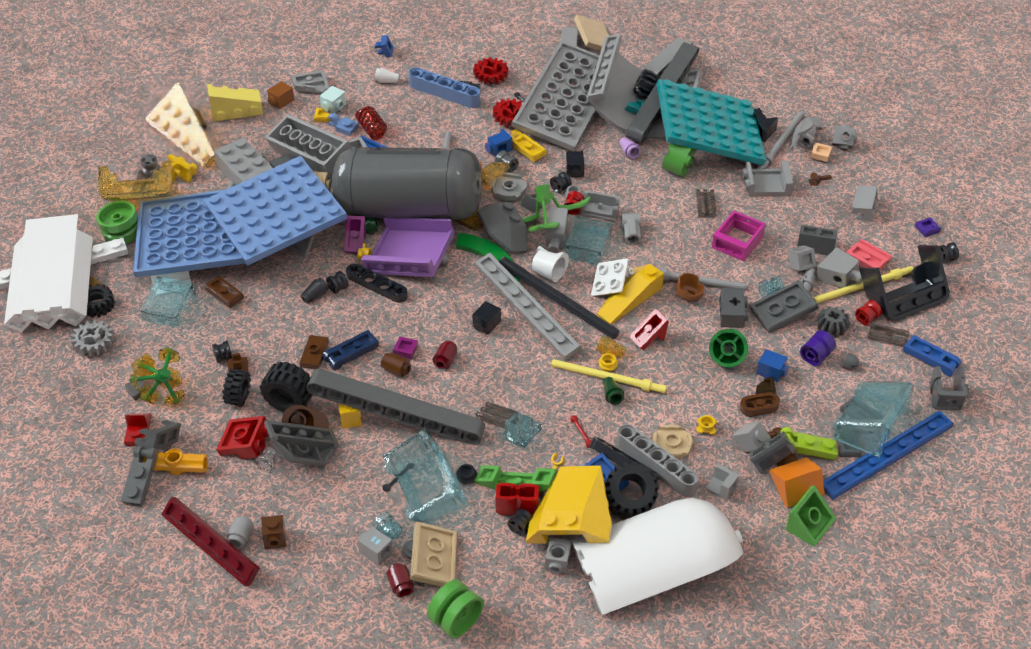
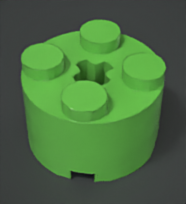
(679, 159)

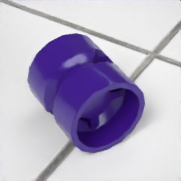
(818, 348)

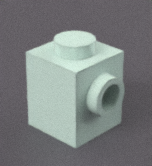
(332, 99)

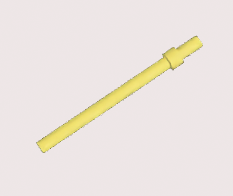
(895, 274)
(645, 384)

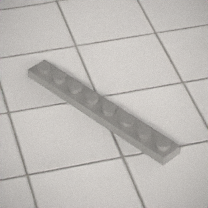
(528, 306)

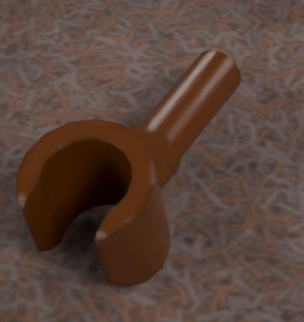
(815, 179)

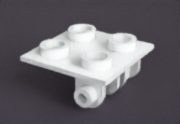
(611, 277)

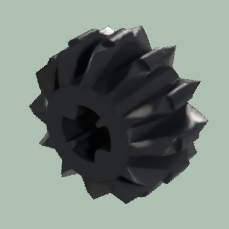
(645, 83)

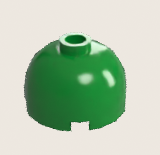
(728, 348)

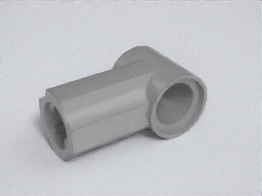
(631, 225)

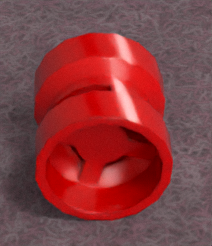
(572, 198)
(868, 312)

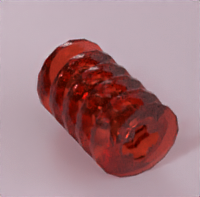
(371, 122)

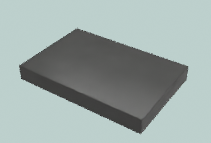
(784, 306)

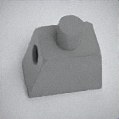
(557, 236)
(839, 269)

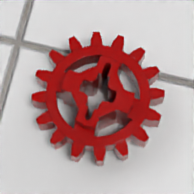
(490, 70)
(506, 111)

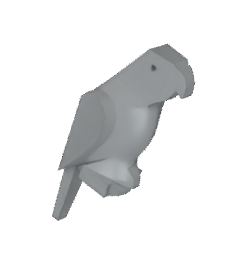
(805, 132)

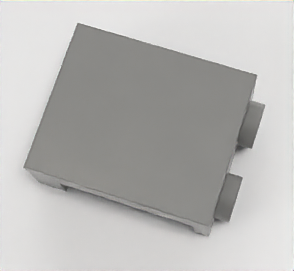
(768, 181)

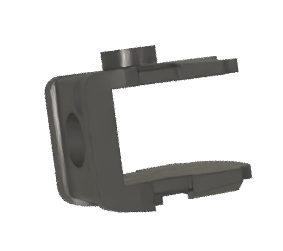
(939, 396)

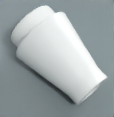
(385, 76)

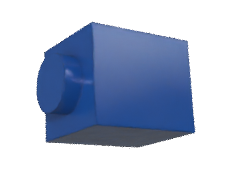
(772, 365)

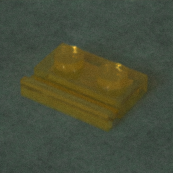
(493, 171)

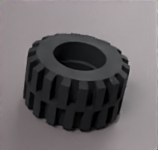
(285, 386)
(642, 478)

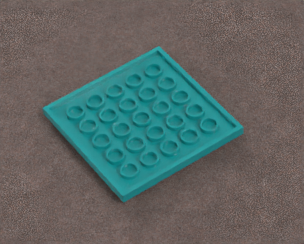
(710, 122)

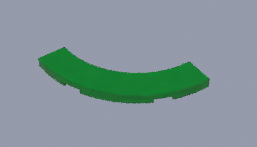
(480, 246)

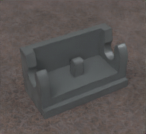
(818, 238)
(160, 437)
(772, 452)

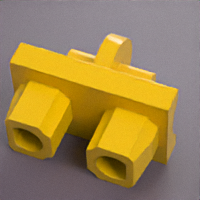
(182, 169)

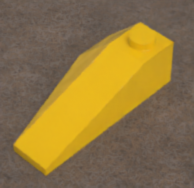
(636, 289)

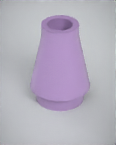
(630, 148)

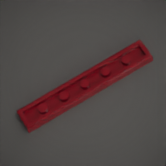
(210, 541)

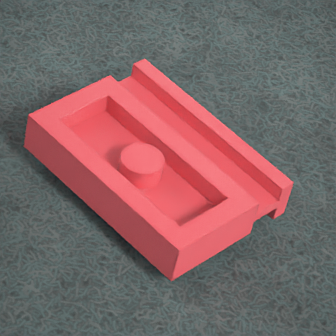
(869, 255)

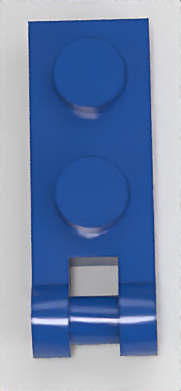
(932, 355)

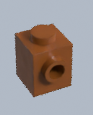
(280, 95)

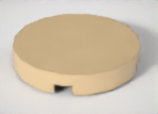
(674, 440)

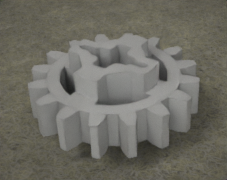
(92, 338)

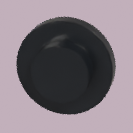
(466, 474)

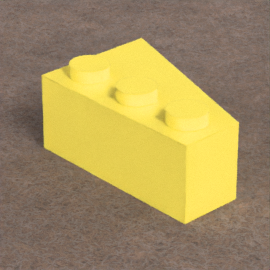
(233, 103)

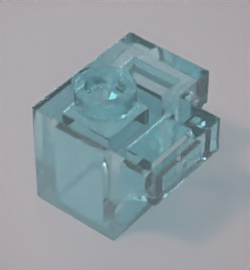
(520, 429)

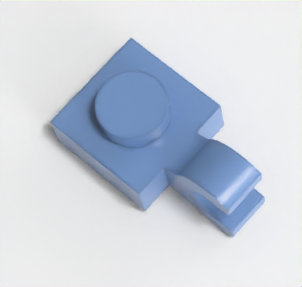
(344, 126)

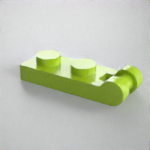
(812, 445)

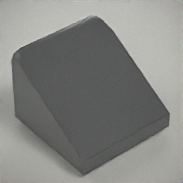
(529, 202)

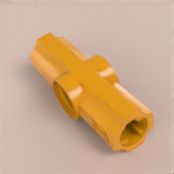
(177, 462)

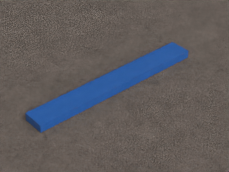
(893, 451)

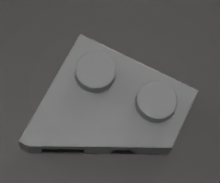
(311, 82)

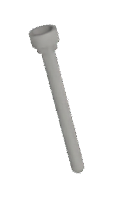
(703, 280)

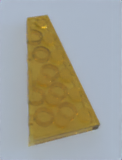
(179, 124)

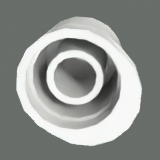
(550, 264)

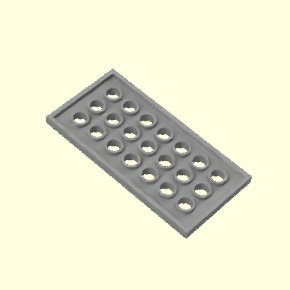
(557, 96)

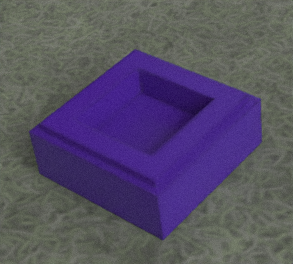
(927, 227)

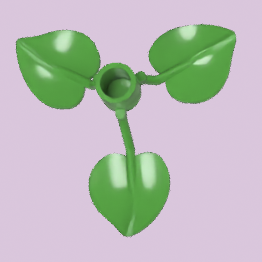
(543, 197)

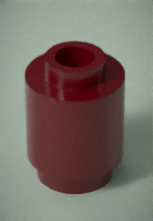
(445, 355)
(400, 580)

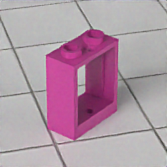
(732, 246)

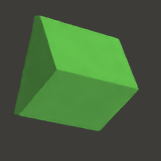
(810, 517)

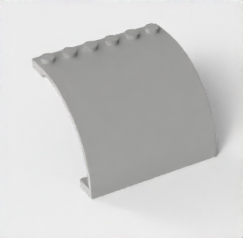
(614, 85)

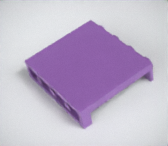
(410, 247)

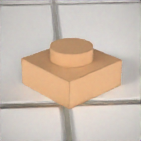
(821, 152)

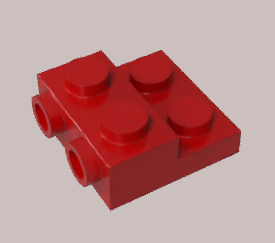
(244, 437)

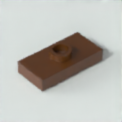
(224, 291)
(313, 352)

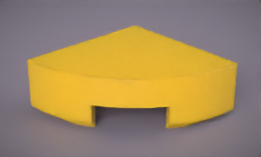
(321, 116)

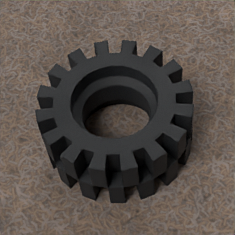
(103, 305)
(236, 387)

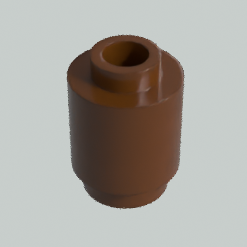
(396, 364)

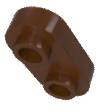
(759, 404)

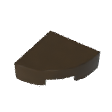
(766, 386)

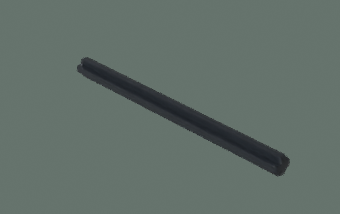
(559, 298)

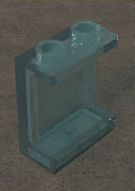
(588, 240)
(167, 301)

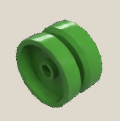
(118, 221)
(455, 608)

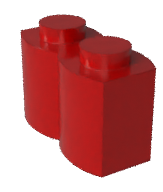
(514, 497)

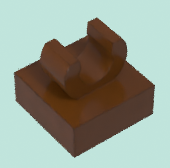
(238, 362)

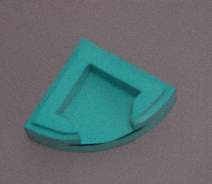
(634, 107)

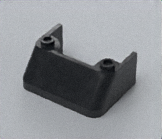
(927, 289)

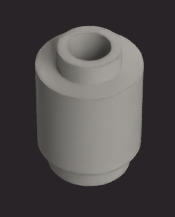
(240, 532)

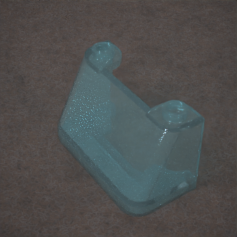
(873, 414)
(429, 482)

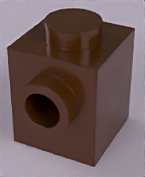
(273, 531)

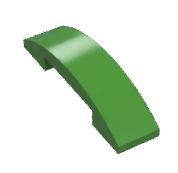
(492, 475)

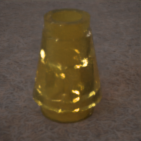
(608, 345)

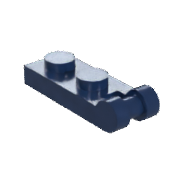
(350, 349)

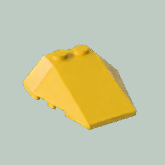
(573, 507)

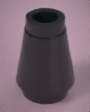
(314, 290)

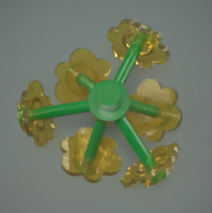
(165, 377)

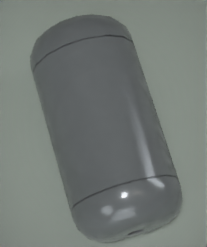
(408, 182)

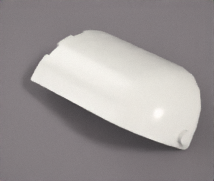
(658, 552)

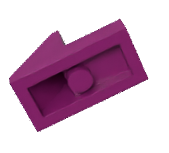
(355, 233)

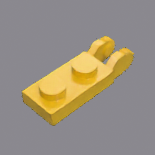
(527, 146)

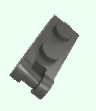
(139, 476)

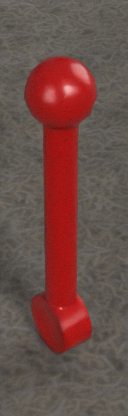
(574, 419)

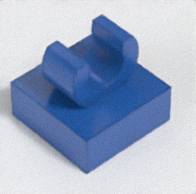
(385, 45)

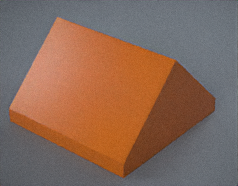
(795, 480)

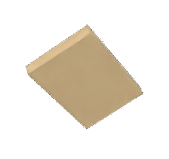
(592, 32)
(433, 554)

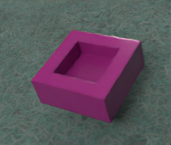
(405, 347)

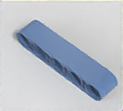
(444, 87)

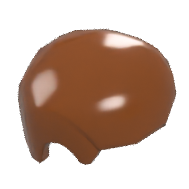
(687, 284)

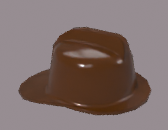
(305, 416)

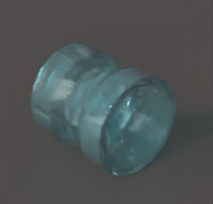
(771, 286)
(386, 525)

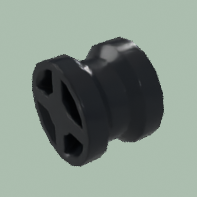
(560, 182)
(949, 252)
(337, 282)
(222, 351)
(520, 522)

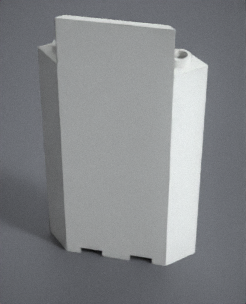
(49, 274)

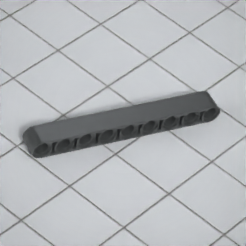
(651, 110)
(396, 406)

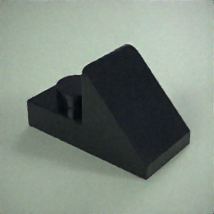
(766, 126)

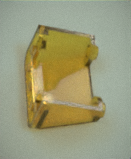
(161, 185)

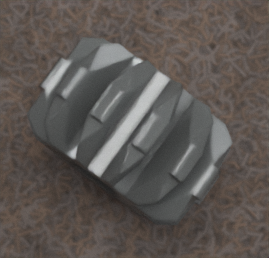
(833, 321)

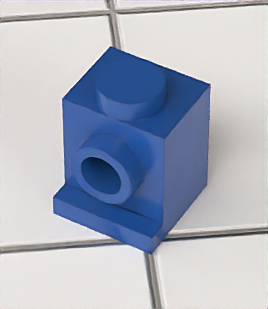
(499, 142)

